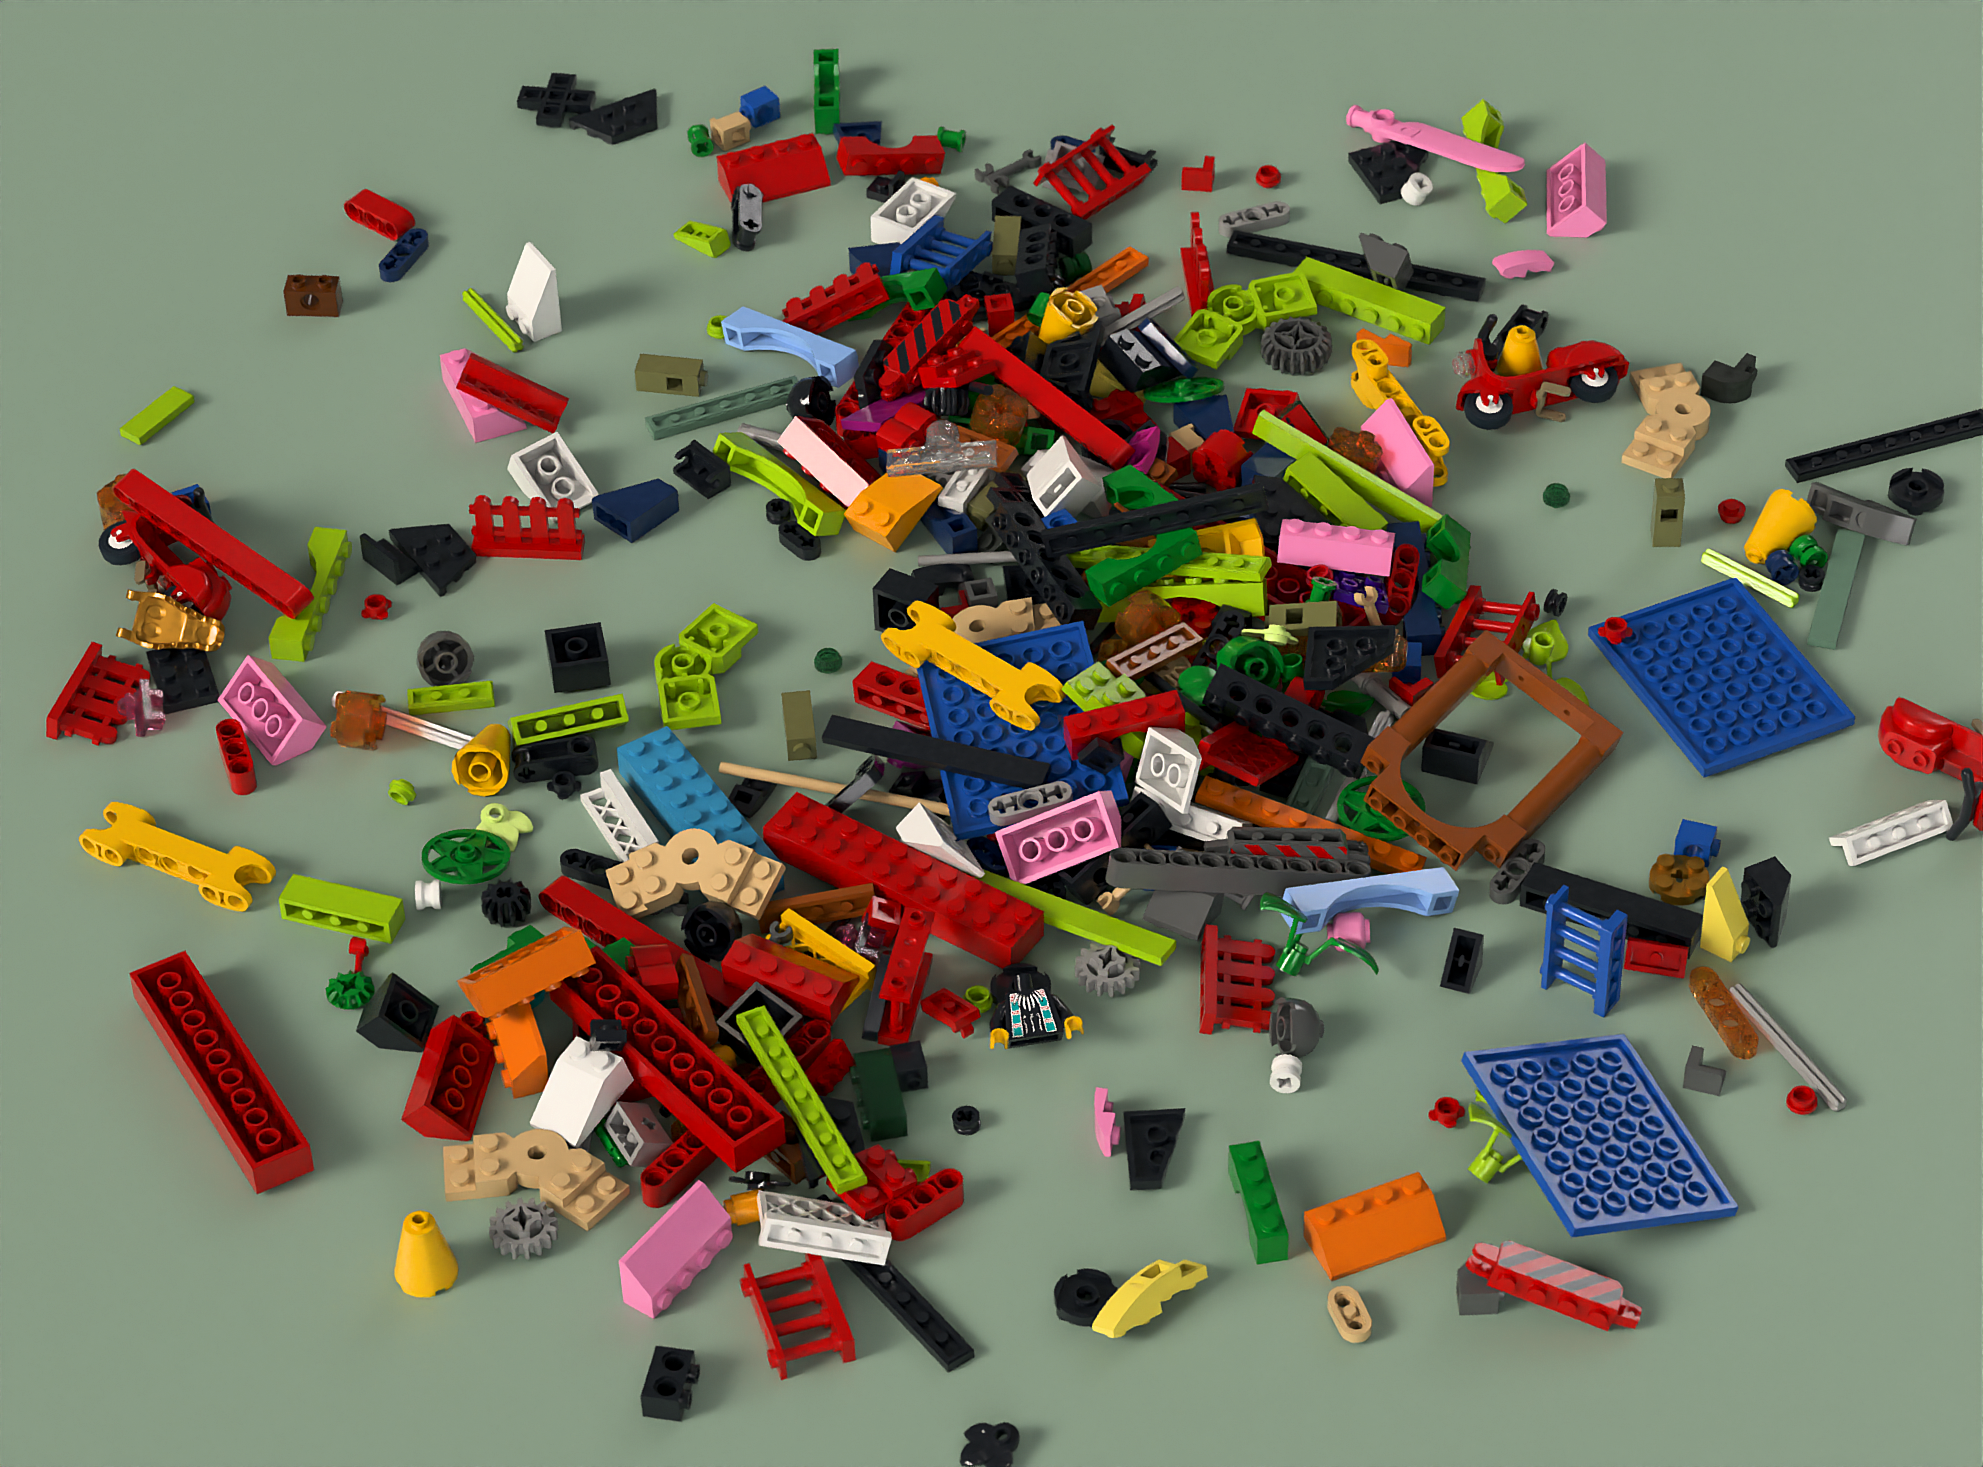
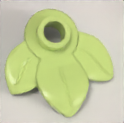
(1273, 635)
(505, 826)

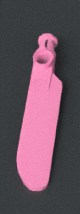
(1385, 129)

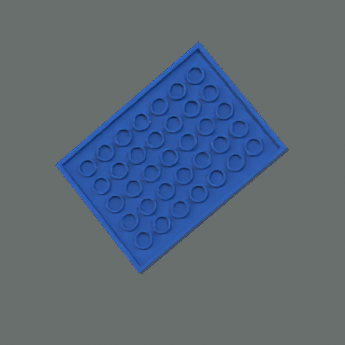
(1723, 677)
(965, 717)
(1599, 1135)

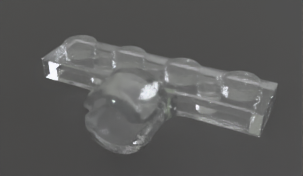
(942, 453)

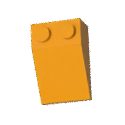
(892, 508)

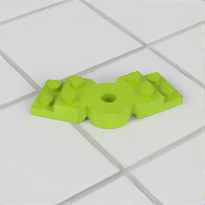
(1234, 312)
(685, 672)
(1100, 688)

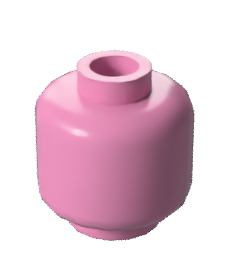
(1351, 927)

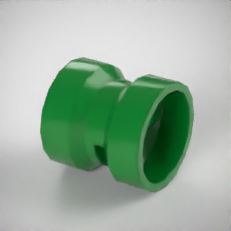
(1808, 552)

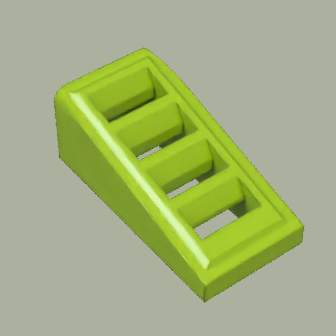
(706, 238)

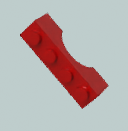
(864, 157)
(1112, 721)

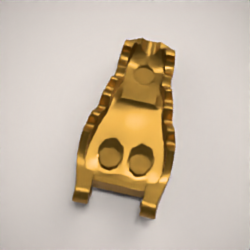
(168, 624)

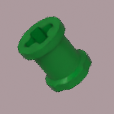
(702, 136)
(952, 139)
(1321, 589)

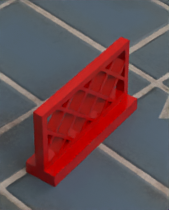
(1244, 754)

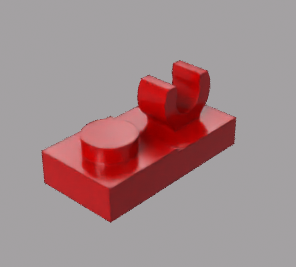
(1656, 957)
(951, 1010)
(830, 1067)

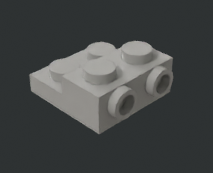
(1059, 151)

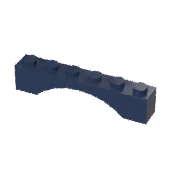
(949, 528)
(1423, 619)

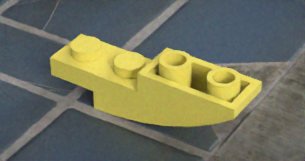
(1141, 1295)

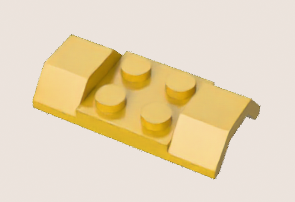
(1231, 538)

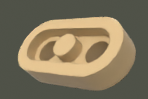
(1353, 1319)

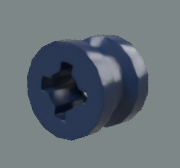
(1782, 567)

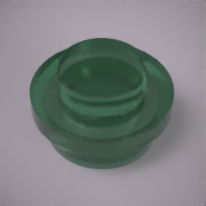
(1556, 495)
(828, 661)

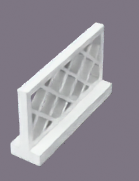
(808, 1234)

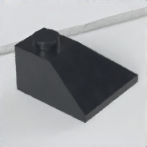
(398, 1017)

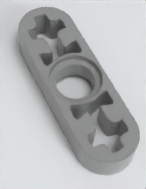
(1270, 216)
(1037, 793)

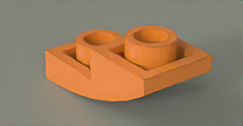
(1395, 348)

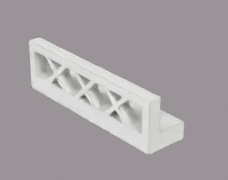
(964, 487)
(618, 806)
(1199, 822)
(1894, 831)

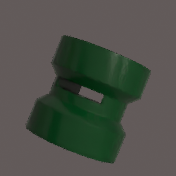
(1074, 267)

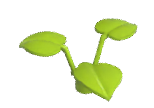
(1542, 646)
(1489, 1159)

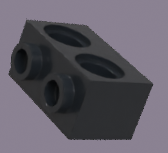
(669, 1383)

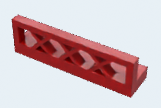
(513, 393)

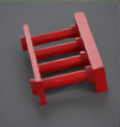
(1114, 187)
(1467, 621)
(906, 977)
(820, 1293)

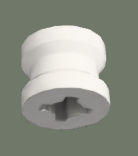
(1416, 189)
(428, 894)
(1286, 1073)

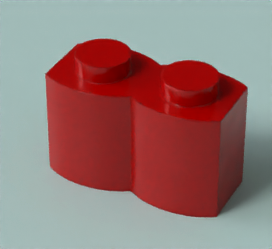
(906, 428)
(653, 970)

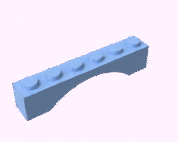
(756, 331)
(1418, 891)

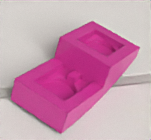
(1146, 447)

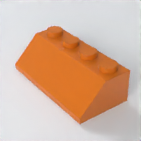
(527, 972)
(519, 1050)
(1374, 1226)

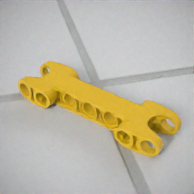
(1378, 384)
(1008, 687)
(215, 872)

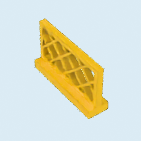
(828, 950)

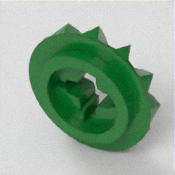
(352, 998)

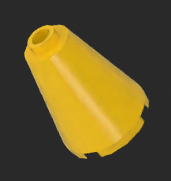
(1067, 314)
(1519, 353)
(1779, 525)
(484, 761)
(424, 1257)

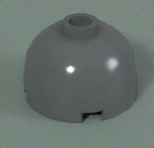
(444, 659)
(1295, 1027)

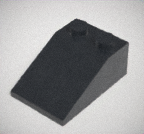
(1135, 361)

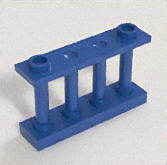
(930, 238)
(1608, 950)

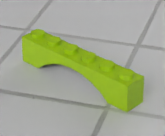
(1501, 194)
(811, 506)
(327, 555)
(1236, 593)

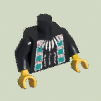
(1031, 1017)

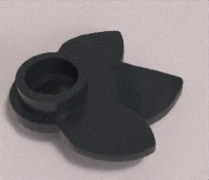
(758, 1181)
(986, 1448)

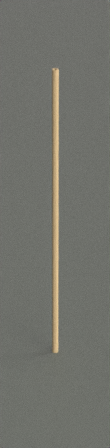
(834, 788)

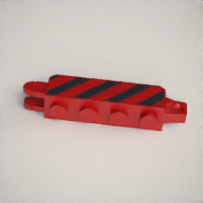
(931, 337)
(1554, 1284)

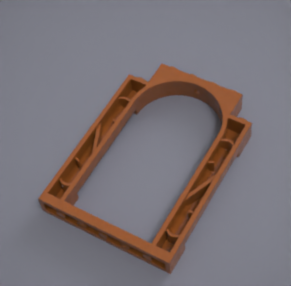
(1500, 838)

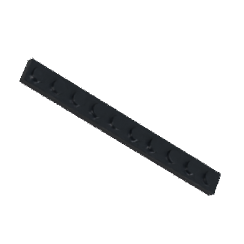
(1293, 253)

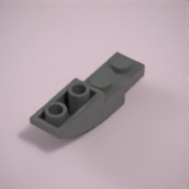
(1860, 515)

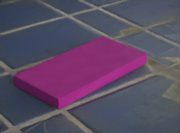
(877, 413)

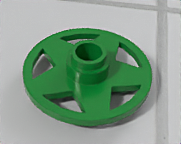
(1184, 389)
(1369, 818)
(465, 857)

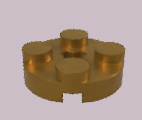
(1668, 868)

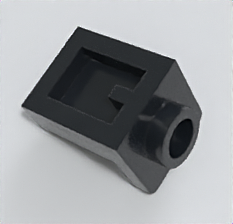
(884, 188)
(1102, 755)
(607, 1035)

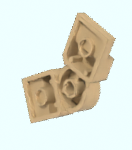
(1674, 422)
(1008, 619)
(722, 872)
(538, 1158)

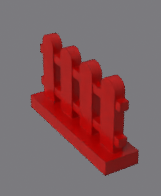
(1196, 267)
(843, 305)
(522, 542)
(84, 680)
(1228, 993)

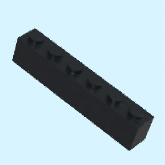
(1646, 916)

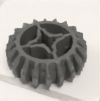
(1296, 345)

